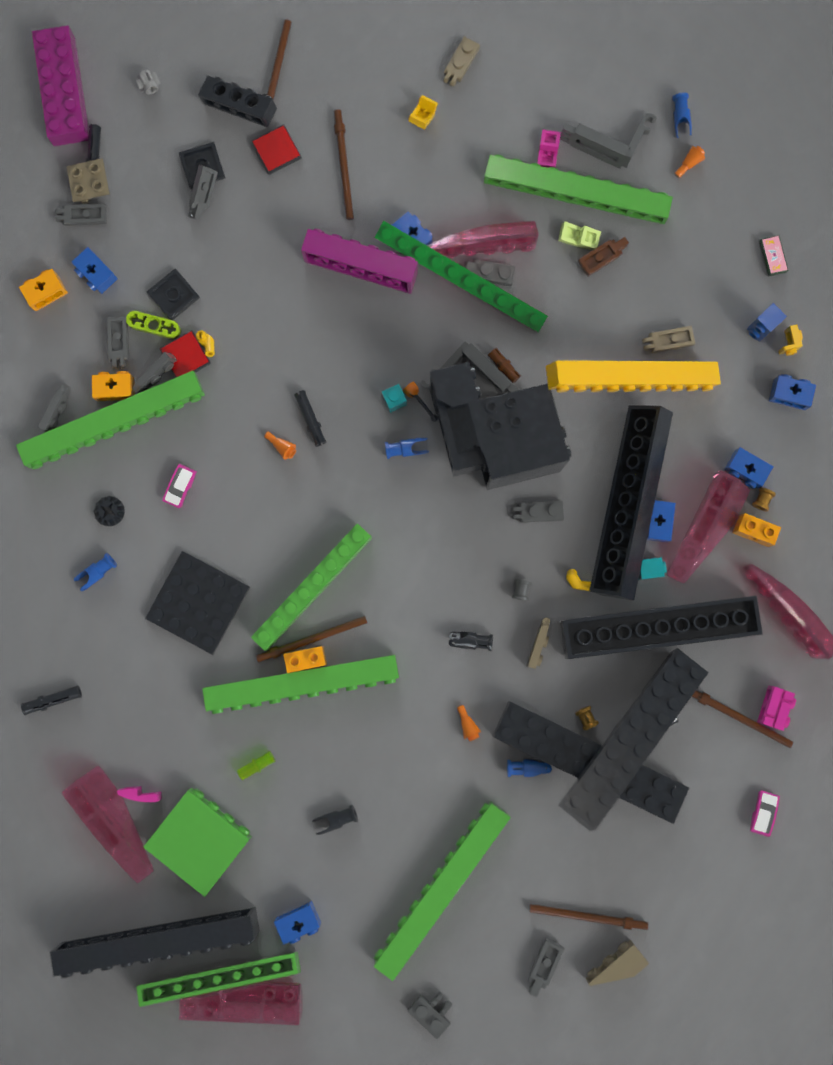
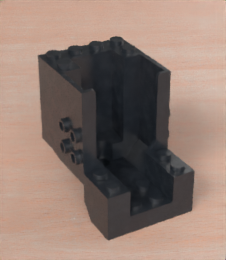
(504, 435)

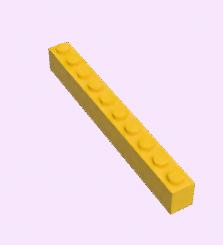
(632, 375)

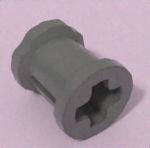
(521, 589)

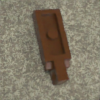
(602, 256)

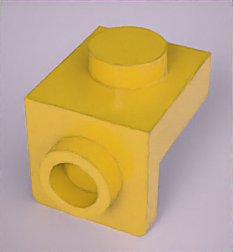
(423, 112)
(794, 340)

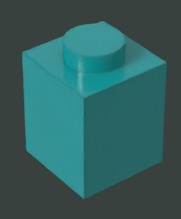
(394, 398)
(652, 568)

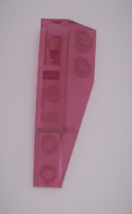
(489, 239)
(710, 524)
(794, 613)
(109, 820)
(248, 1003)

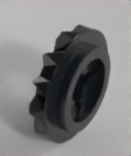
(117, 508)

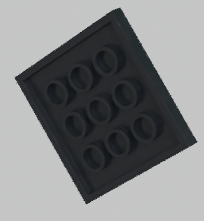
(197, 602)

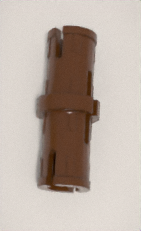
(504, 365)

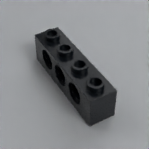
(243, 108)

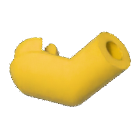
(206, 341)
(575, 582)

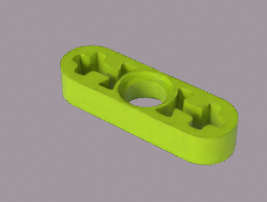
(139, 326)

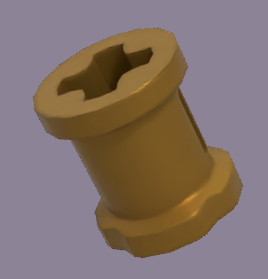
(763, 499)
(591, 722)

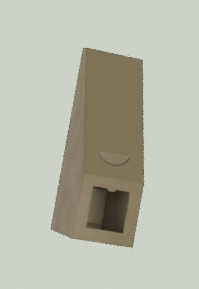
(621, 965)

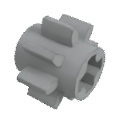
(148, 82)

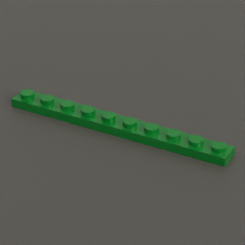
(461, 276)

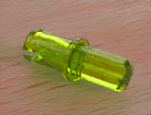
(256, 765)

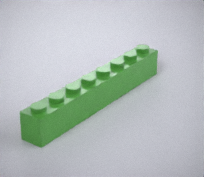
(311, 587)
(218, 979)

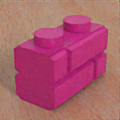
(776, 708)

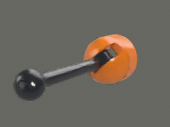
(412, 390)

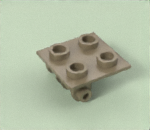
(87, 180)

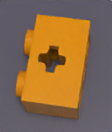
(40, 298)
(101, 386)
(756, 530)
(305, 659)

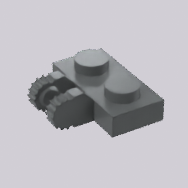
(429, 1016)

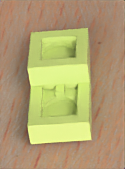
(579, 236)

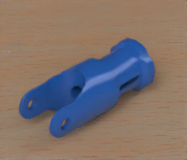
(681, 112)
(403, 448)
(96, 571)
(528, 767)

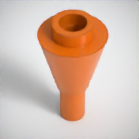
(694, 156)
(285, 448)
(469, 728)

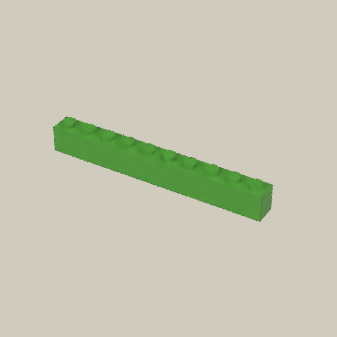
(578, 189)
(109, 420)
(300, 683)
(441, 890)

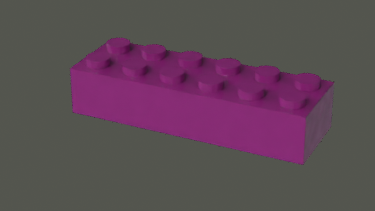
(60, 85)
(360, 260)

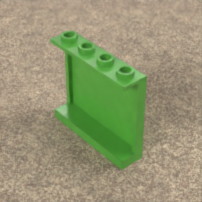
(198, 841)

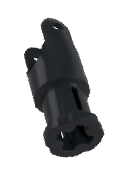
(470, 640)
(338, 819)

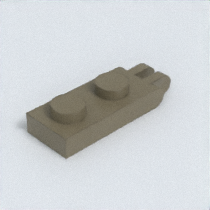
(461, 61)
(669, 339)
(540, 641)

